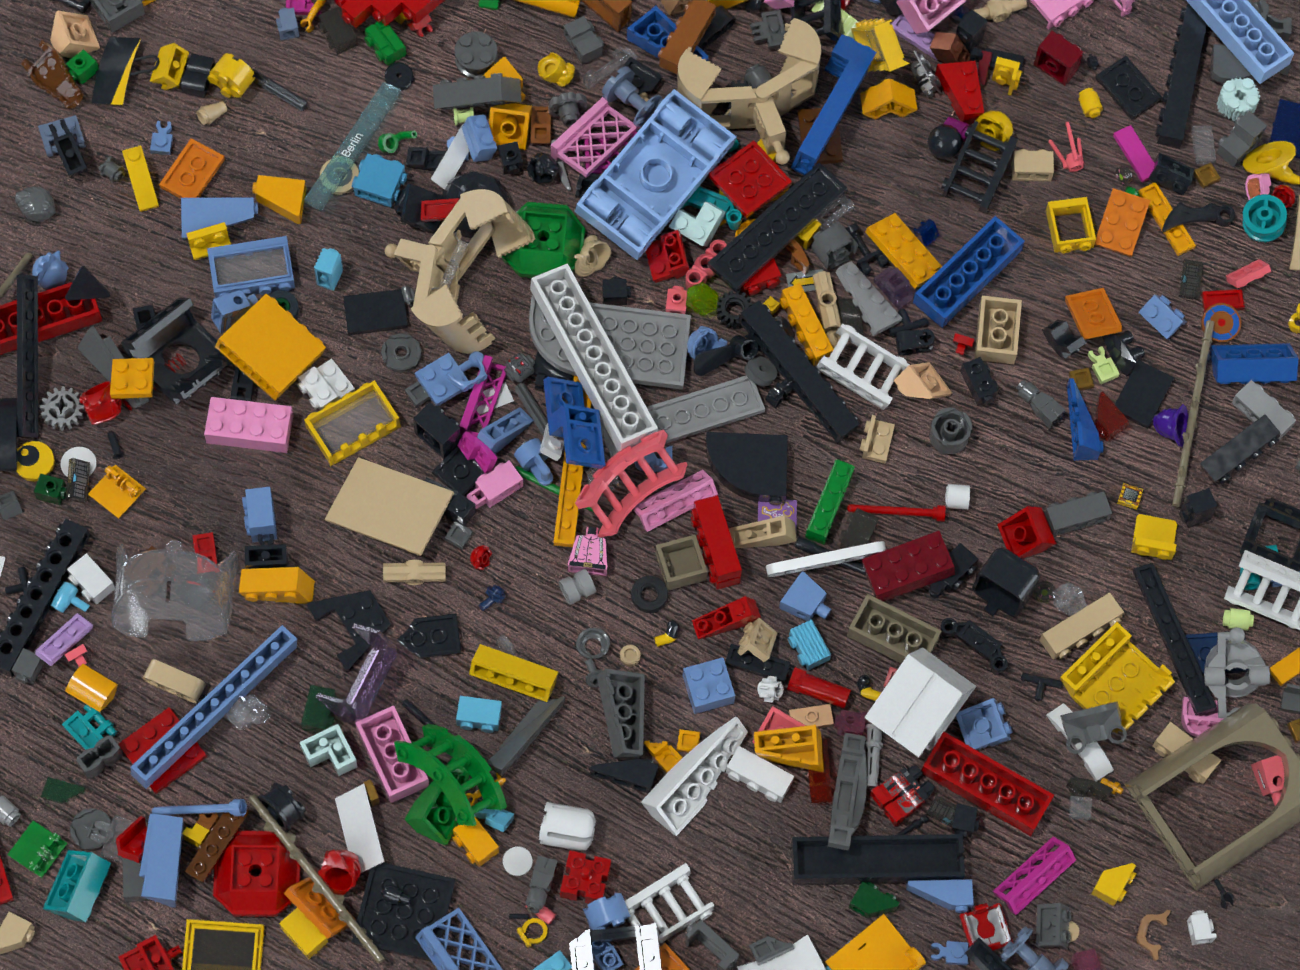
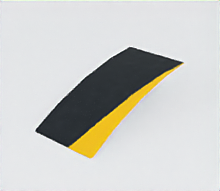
(114, 70)

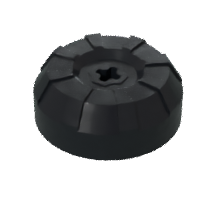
(467, 182)

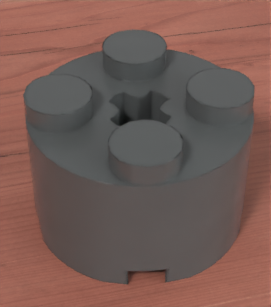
(834, 246)
(959, 431)

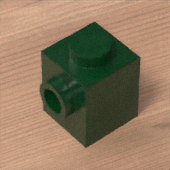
(50, 489)

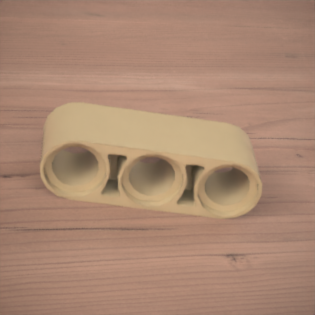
(174, 681)

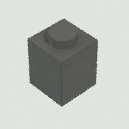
(27, 667)

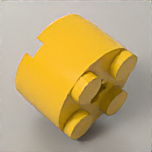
(231, 76)

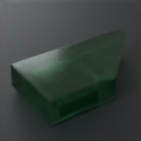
(60, 791)

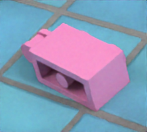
(496, 485)

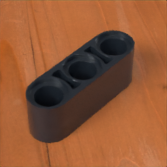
(719, 25)

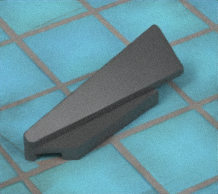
(100, 354)
(524, 734)

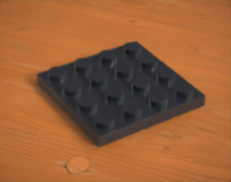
(395, 925)

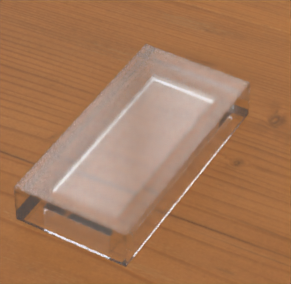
(1203, 144)

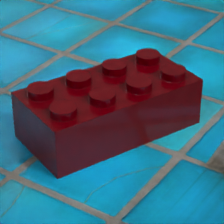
(908, 566)

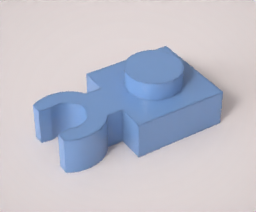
(162, 141)
(953, 952)

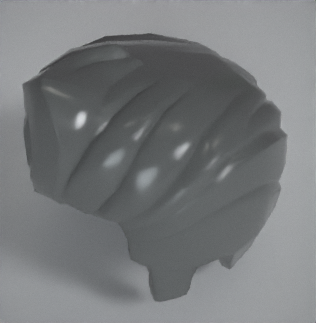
(35, 203)

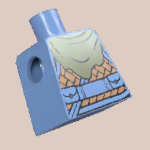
(230, 308)

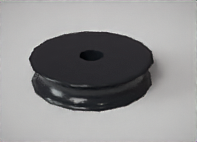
(399, 69)

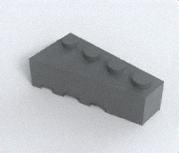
(476, 92)

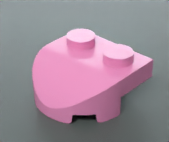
(1197, 724)

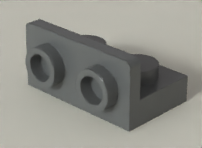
(1053, 926)

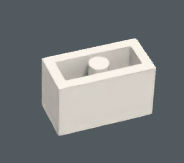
(90, 579)

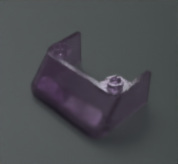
(368, 680)

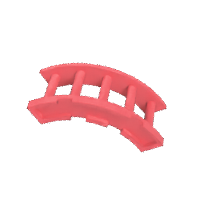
(616, 466)

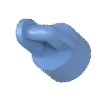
(531, 459)

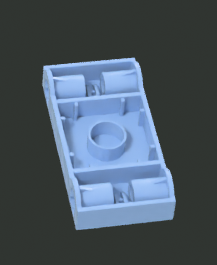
(655, 174)

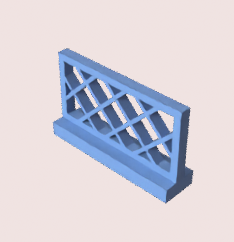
(438, 953)

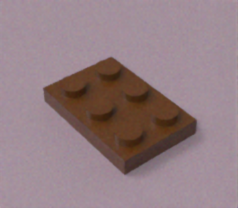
(832, 152)

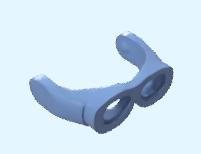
(466, 385)

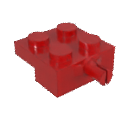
(149, 956)

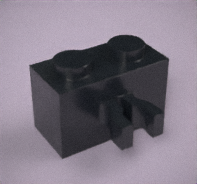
(266, 555)

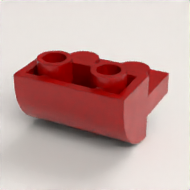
(667, 257)

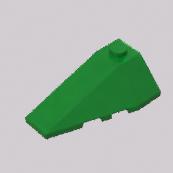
(432, 812)

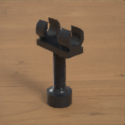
(862, 263)

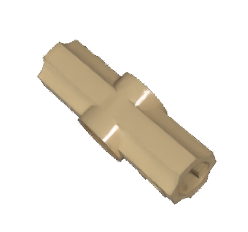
(825, 291)
(414, 572)

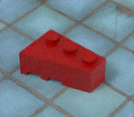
(962, 87)

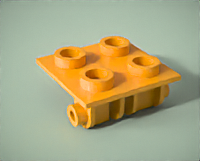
(116, 491)

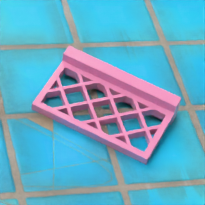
(582, 127)

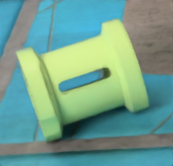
(461, 115)

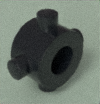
(1092, 62)

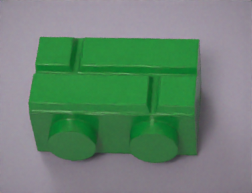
(385, 42)

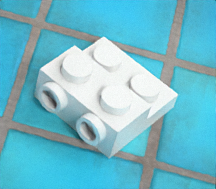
(324, 384)

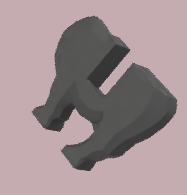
(1224, 63)

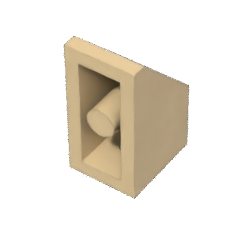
(15, 933)

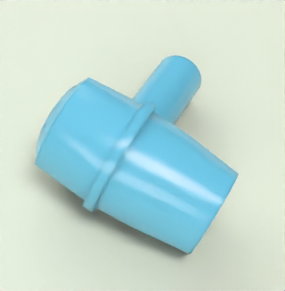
(67, 595)

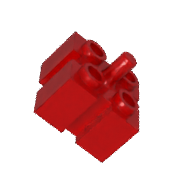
(585, 877)

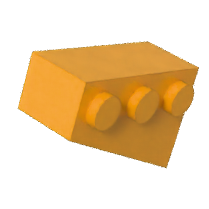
(276, 585)

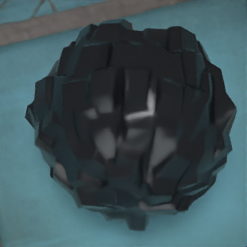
(542, 168)

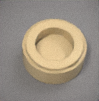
(630, 655)

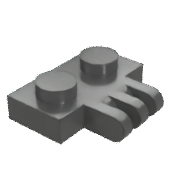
(769, 30)

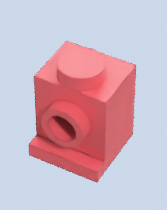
(673, 306)

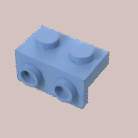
(1162, 315)

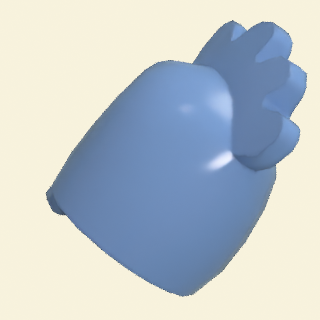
(50, 270)

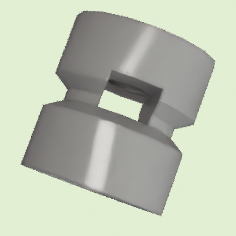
(576, 587)

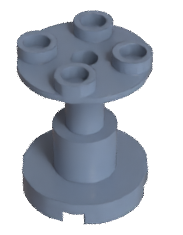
(622, 88)
(1028, 955)

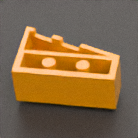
(791, 747)

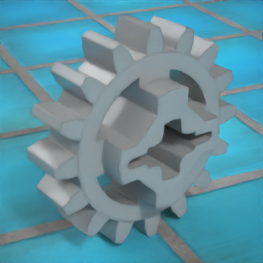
(54, 404)

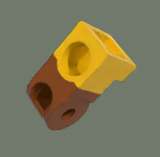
(201, 829)

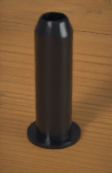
(115, 445)

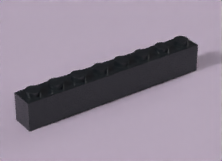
(1182, 78)
(798, 371)

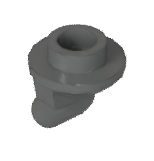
(591, 678)

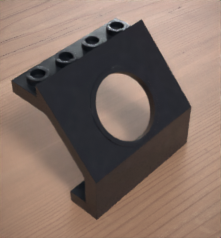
(176, 326)

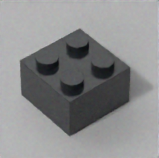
(437, 430)

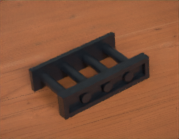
(830, 13)
(991, 182)

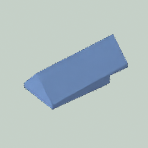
(162, 859)

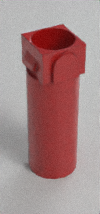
(818, 688)

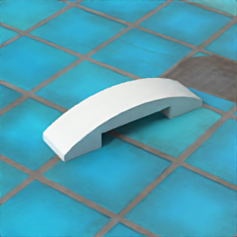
(1092, 755)

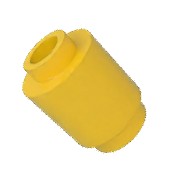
(1090, 103)

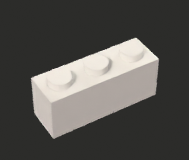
(759, 775)

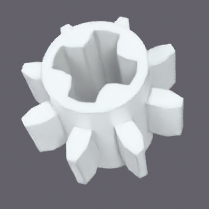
(770, 689)

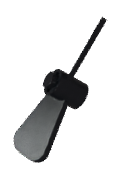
(738, 346)

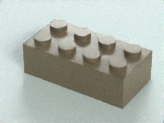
(891, 630)

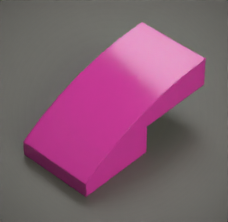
(475, 449)

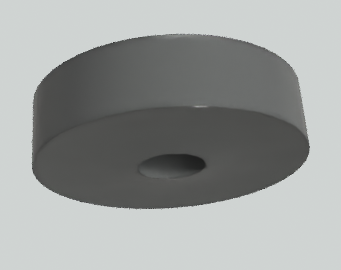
(760, 371)

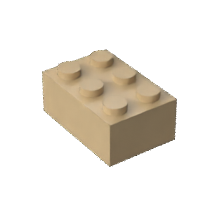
(998, 329)

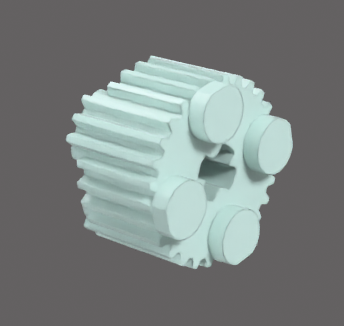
(1238, 98)

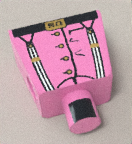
(589, 553)

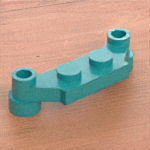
(702, 195)

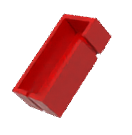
(716, 542)

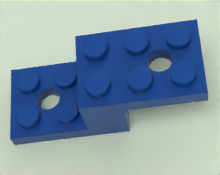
(574, 422)

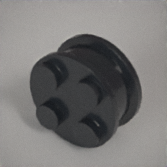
(282, 806)

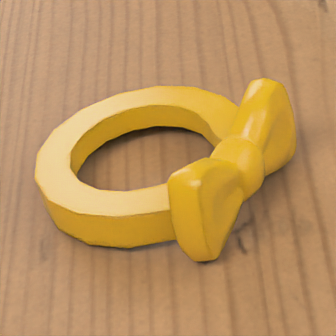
(521, 931)

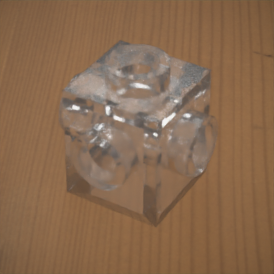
(1069, 599)

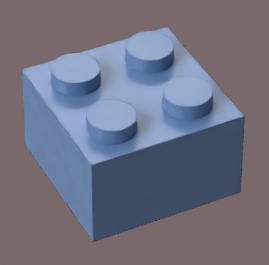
(259, 513)
(708, 685)

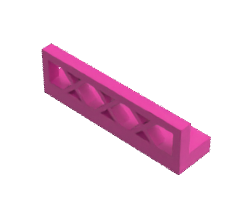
(476, 394)
(1038, 876)

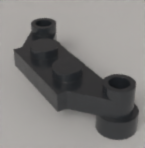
(977, 640)

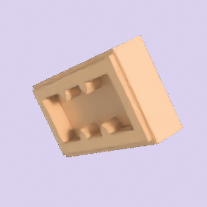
(816, 715)

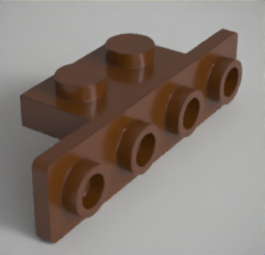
(214, 845)

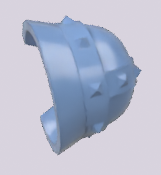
(703, 340)

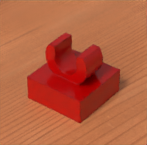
(418, 27)
(962, 342)

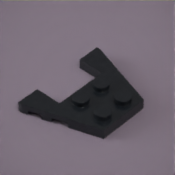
(354, 608)

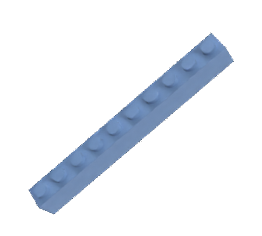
(213, 707)

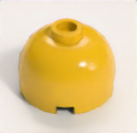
(995, 125)

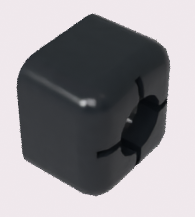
(1006, 582)

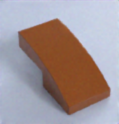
(540, 125)
(798, 257)

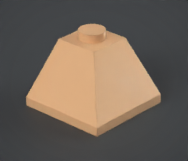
(72, 34)
(922, 382)

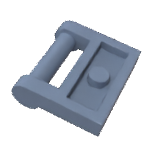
(47, 136)

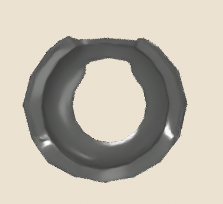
(592, 633)

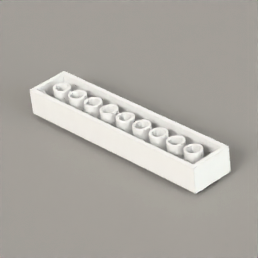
(592, 357)

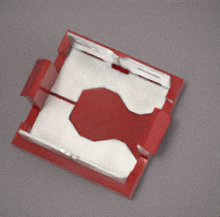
(987, 924)

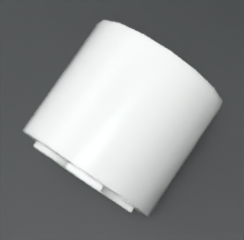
(957, 496)

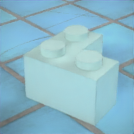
(699, 228)
(330, 745)

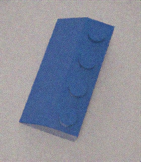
(1254, 362)

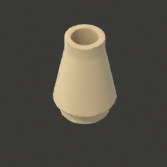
(211, 112)

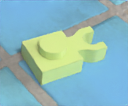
(1103, 368)

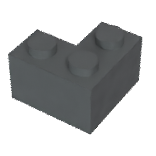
(1242, 140)

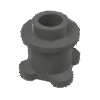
(112, 170)

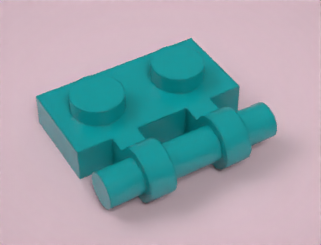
(83, 732)

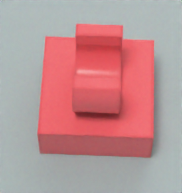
(76, 654)

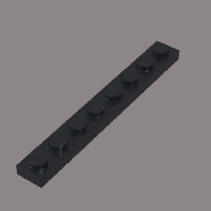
(27, 356)
(1174, 639)

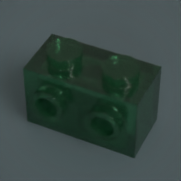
(316, 715)

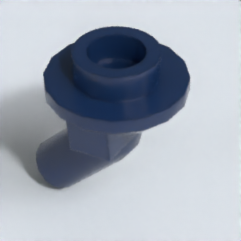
(495, 594)

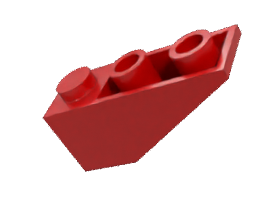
(727, 618)

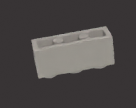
(1255, 403)

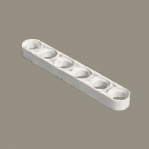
(824, 559)

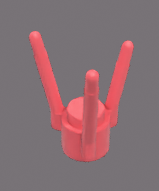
(1074, 160)

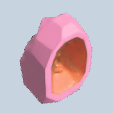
(1257, 185)

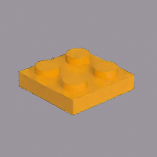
(132, 378)

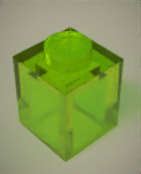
(702, 299)

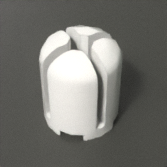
(567, 827)

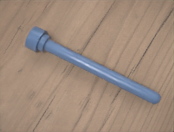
(236, 807)

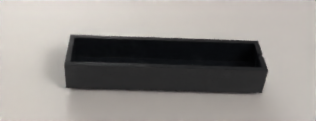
(878, 859)

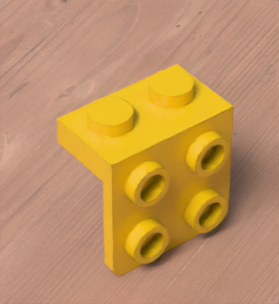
(1154, 537)

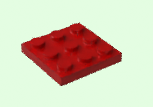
(750, 179)
(145, 737)

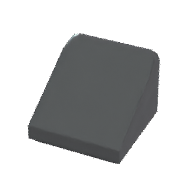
(9, 505)

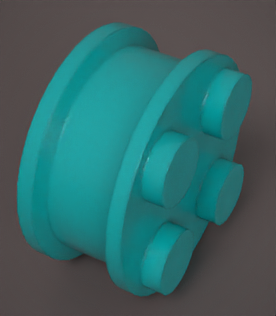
(1264, 218)

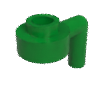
(392, 140)

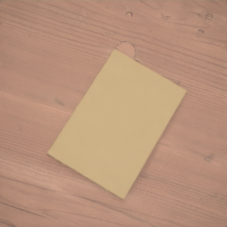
(389, 506)

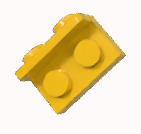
(1007, 73)
(207, 238)

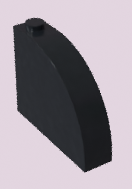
(750, 464)

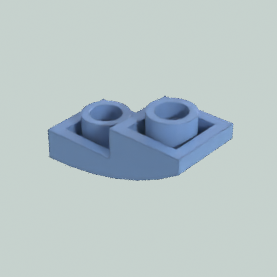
(606, 956)

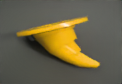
(1274, 160)

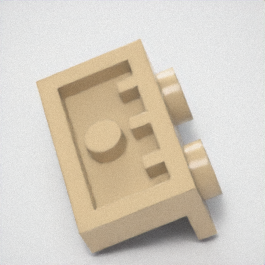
(878, 440)
(758, 639)

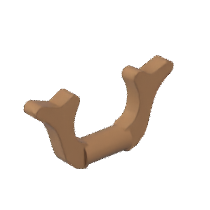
(1141, 936)

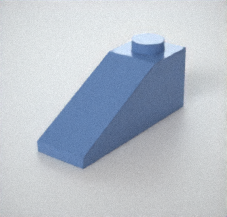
(505, 429)
(949, 894)

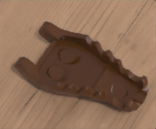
(52, 75)

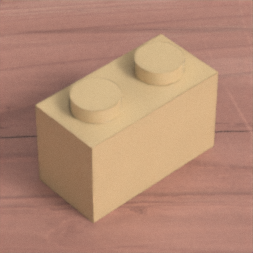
(1032, 165)

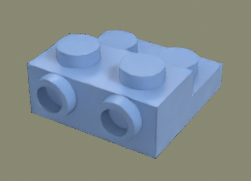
(984, 724)

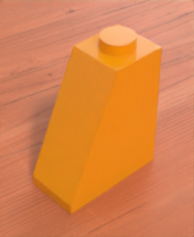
(281, 195)

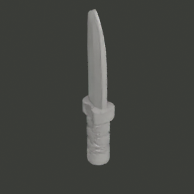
(562, 173)

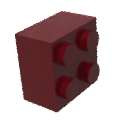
(1058, 57)

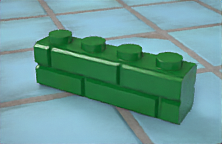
(829, 502)

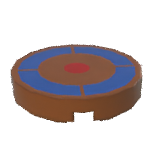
(1226, 322)

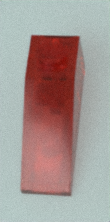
(821, 782)

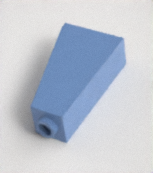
(206, 212)

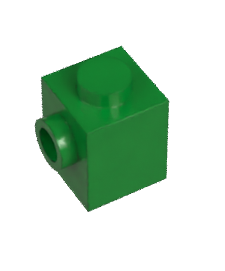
(82, 67)

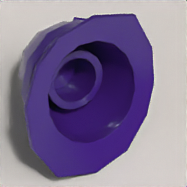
(1172, 423)

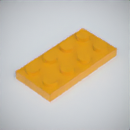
(904, 249)

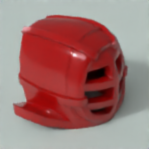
(99, 404)
(340, 870)

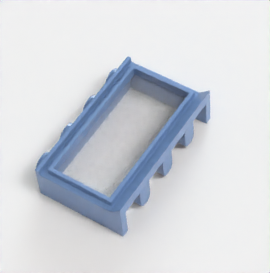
(251, 267)

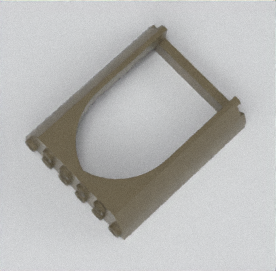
(1244, 726)

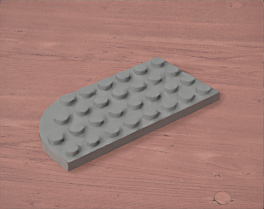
(647, 342)

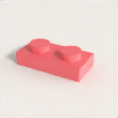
(1248, 273)

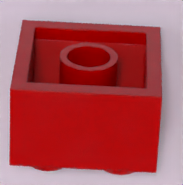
(1027, 532)

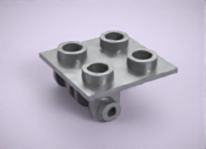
(925, 76)

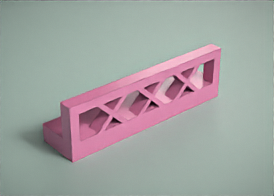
(675, 501)

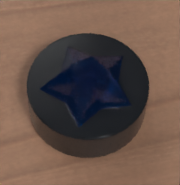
(959, 14)

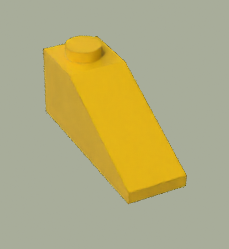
(140, 178)

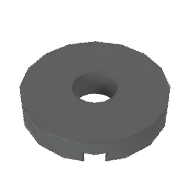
(404, 363)

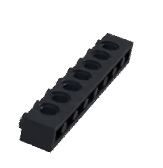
(65, 532)

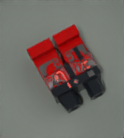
(906, 789)

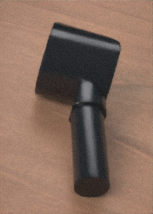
(1225, 896)

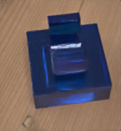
(927, 232)

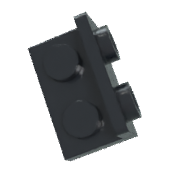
(1171, 174)

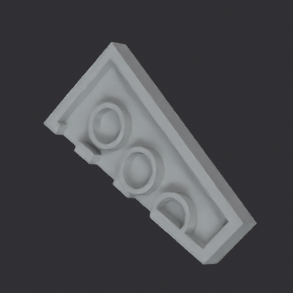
(865, 296)

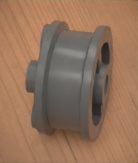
(475, 54)

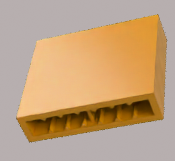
(270, 346)

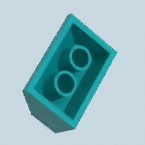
(77, 885)

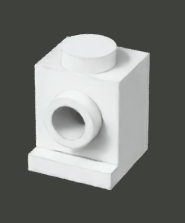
(1200, 928)

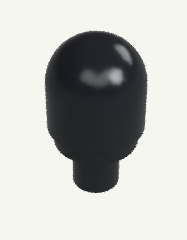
(394, 895)

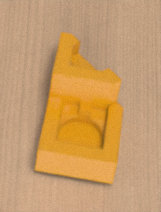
(664, 754)

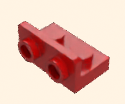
(132, 841)

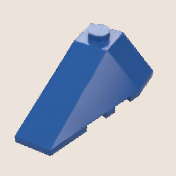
(1083, 430)

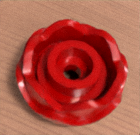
(1285, 194)
(480, 557)

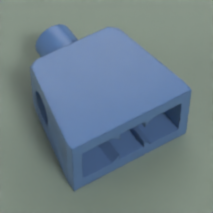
(805, 599)

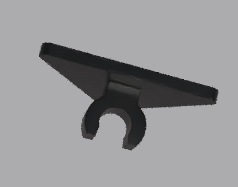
(86, 287)

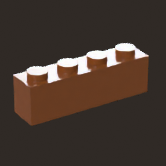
(687, 34)

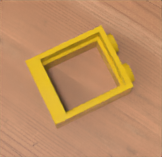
(1068, 207)

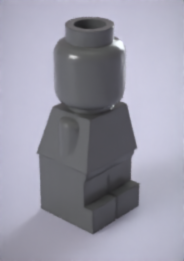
(1042, 404)
(540, 883)

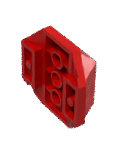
(251, 895)

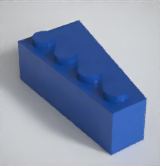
(652, 31)

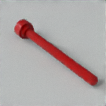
(936, 513)

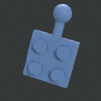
(434, 377)

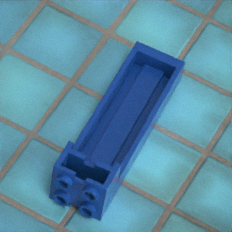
(850, 64)

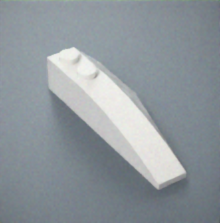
(687, 784)

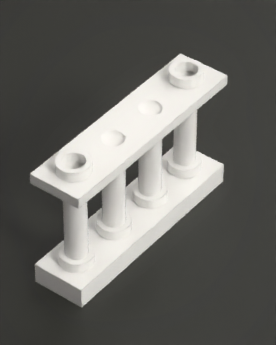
(846, 376)
(1270, 571)
(662, 888)

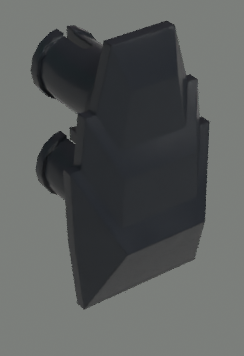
(1121, 355)

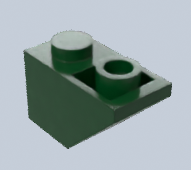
(871, 902)

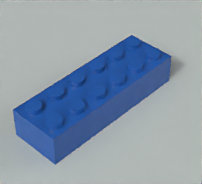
(968, 271)

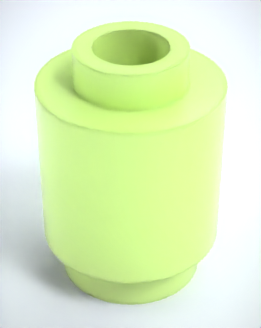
(1238, 618)

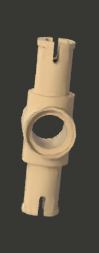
(1000, 9)

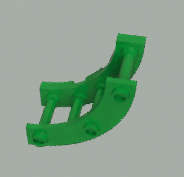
(465, 756)

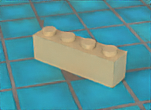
(1081, 626)

